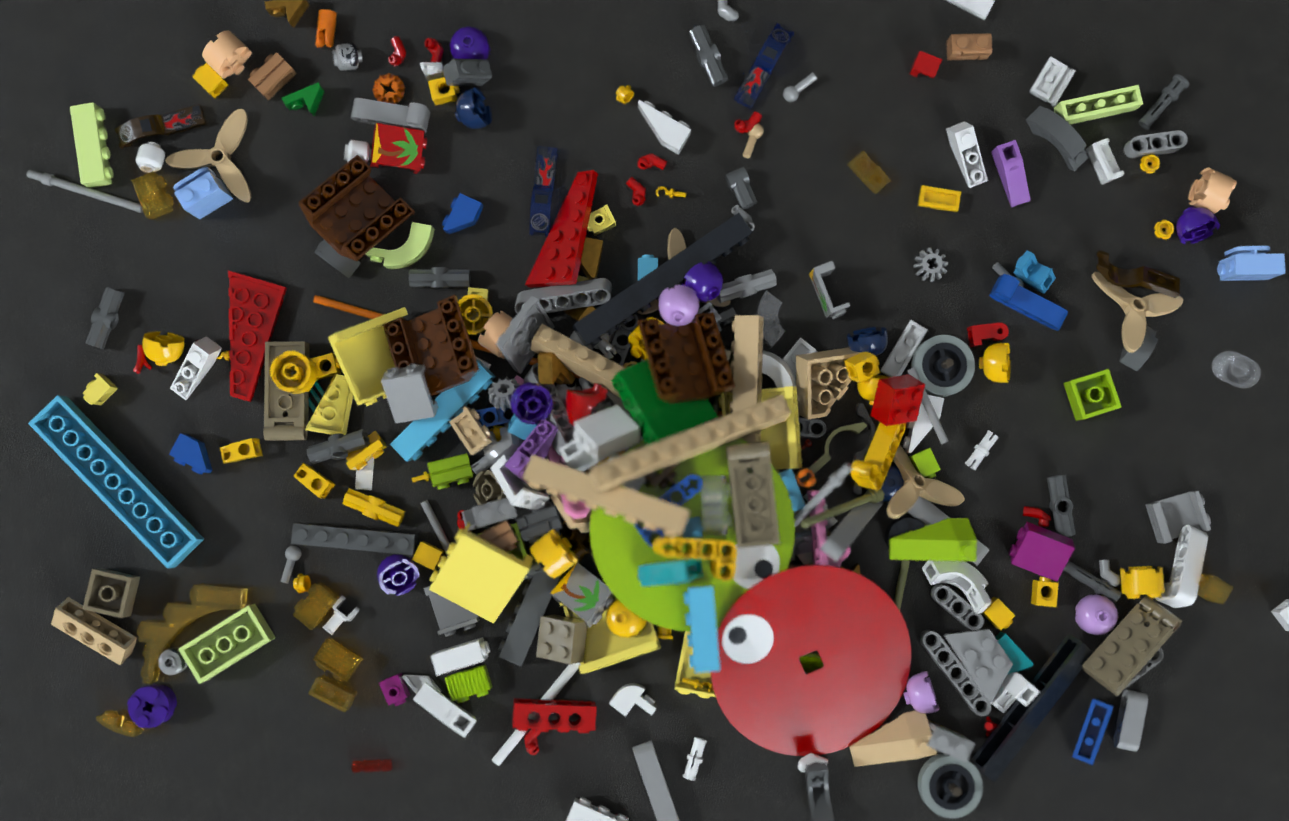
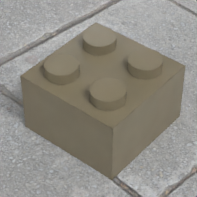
(111, 592)
(561, 639)

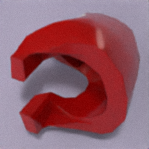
(581, 402)

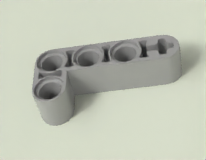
(370, 111)

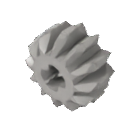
(923, 266)
(501, 393)

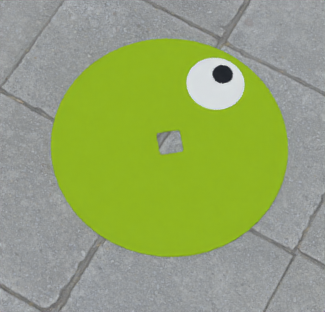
(621, 548)

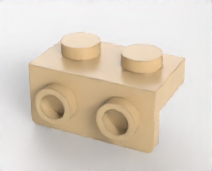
(471, 431)

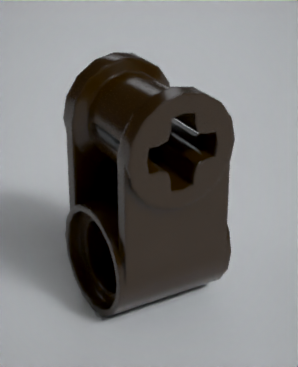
(578, 541)

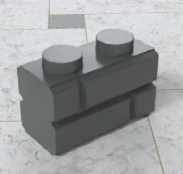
(467, 72)
(539, 523)

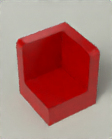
(925, 64)

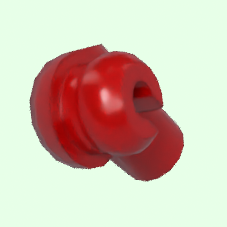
(435, 49)
(651, 160)
(531, 741)

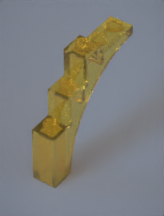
(178, 615)

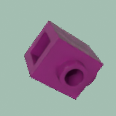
(395, 689)

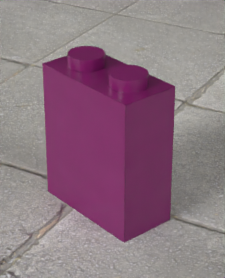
(1041, 551)

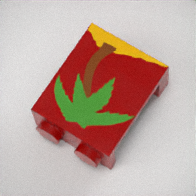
(398, 147)

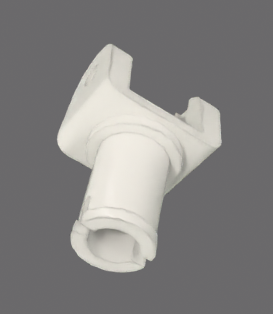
(338, 617)

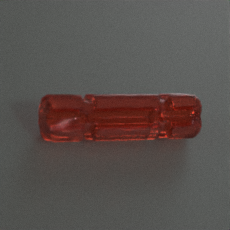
(371, 766)

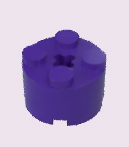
(140, 705)

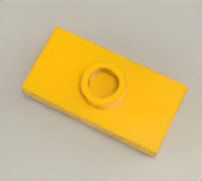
(939, 198)

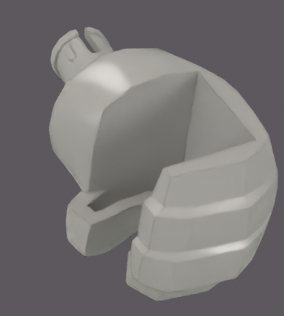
(495, 450)

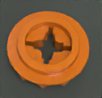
(390, 97)

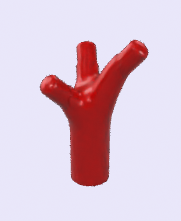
(141, 360)
(990, 726)

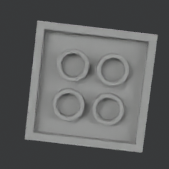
(517, 339)

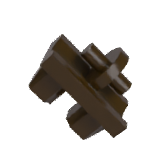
(663, 475)

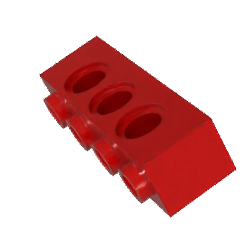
(564, 708)

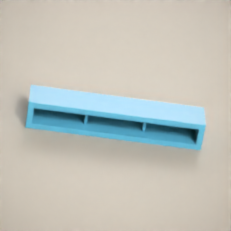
(450, 404)

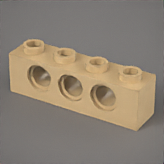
(94, 631)

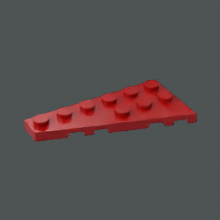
(563, 249)
(251, 324)

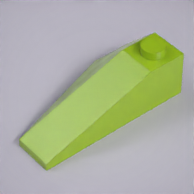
(942, 541)

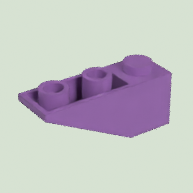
(1012, 172)
(536, 444)

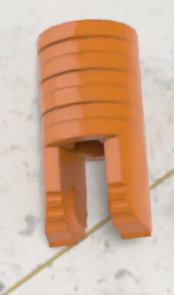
(326, 28)
(801, 473)

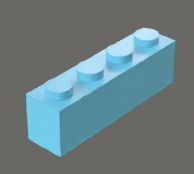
(703, 628)

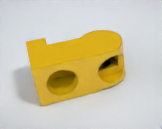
(241, 450)
(314, 481)

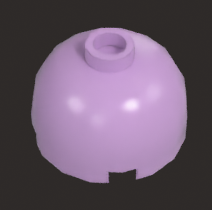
(678, 305)
(1096, 614)
(921, 694)

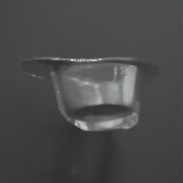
(1236, 369)

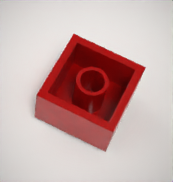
(897, 400)

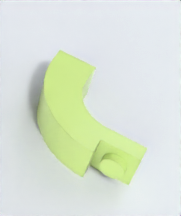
(409, 253)

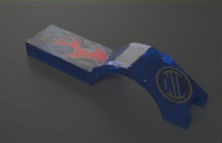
(763, 66)
(543, 190)

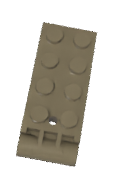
(279, 402)
(752, 495)
(1131, 645)

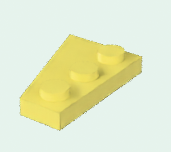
(333, 409)

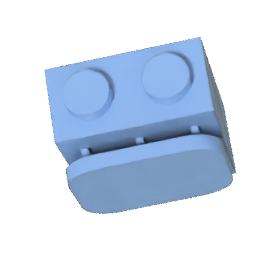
(202, 192)
(1250, 264)

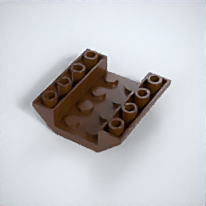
(353, 210)
(437, 342)
(687, 359)

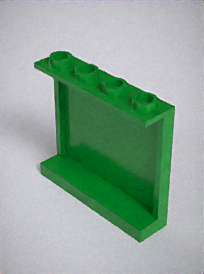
(653, 415)

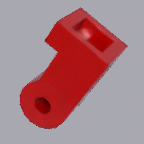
(990, 331)

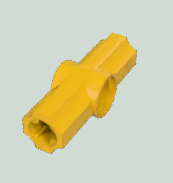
(373, 507)

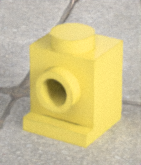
(607, 223)
(99, 390)

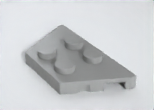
(982, 659)

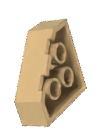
(821, 381)

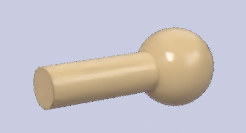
(754, 134)

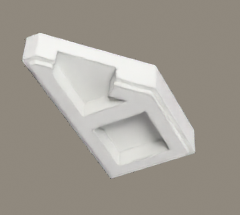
(432, 70)
(416, 682)

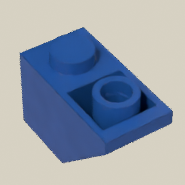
(463, 214)
(191, 452)

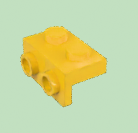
(358, 459)

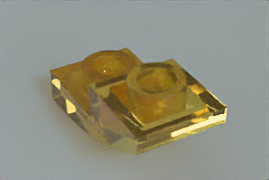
(868, 172)
(114, 722)

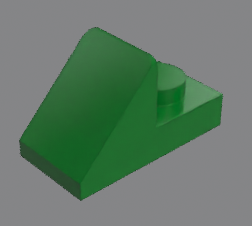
(310, 96)

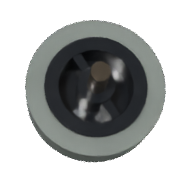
(944, 365)
(950, 786)

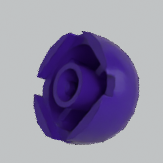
(469, 44)
(1196, 224)
(705, 281)
(531, 403)
(397, 574)

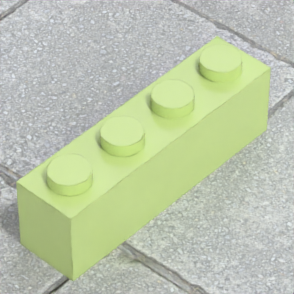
(1100, 105)
(91, 145)

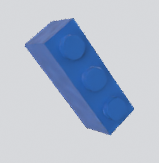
(1093, 731)

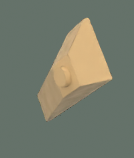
(896, 741)

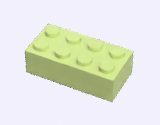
(226, 643)

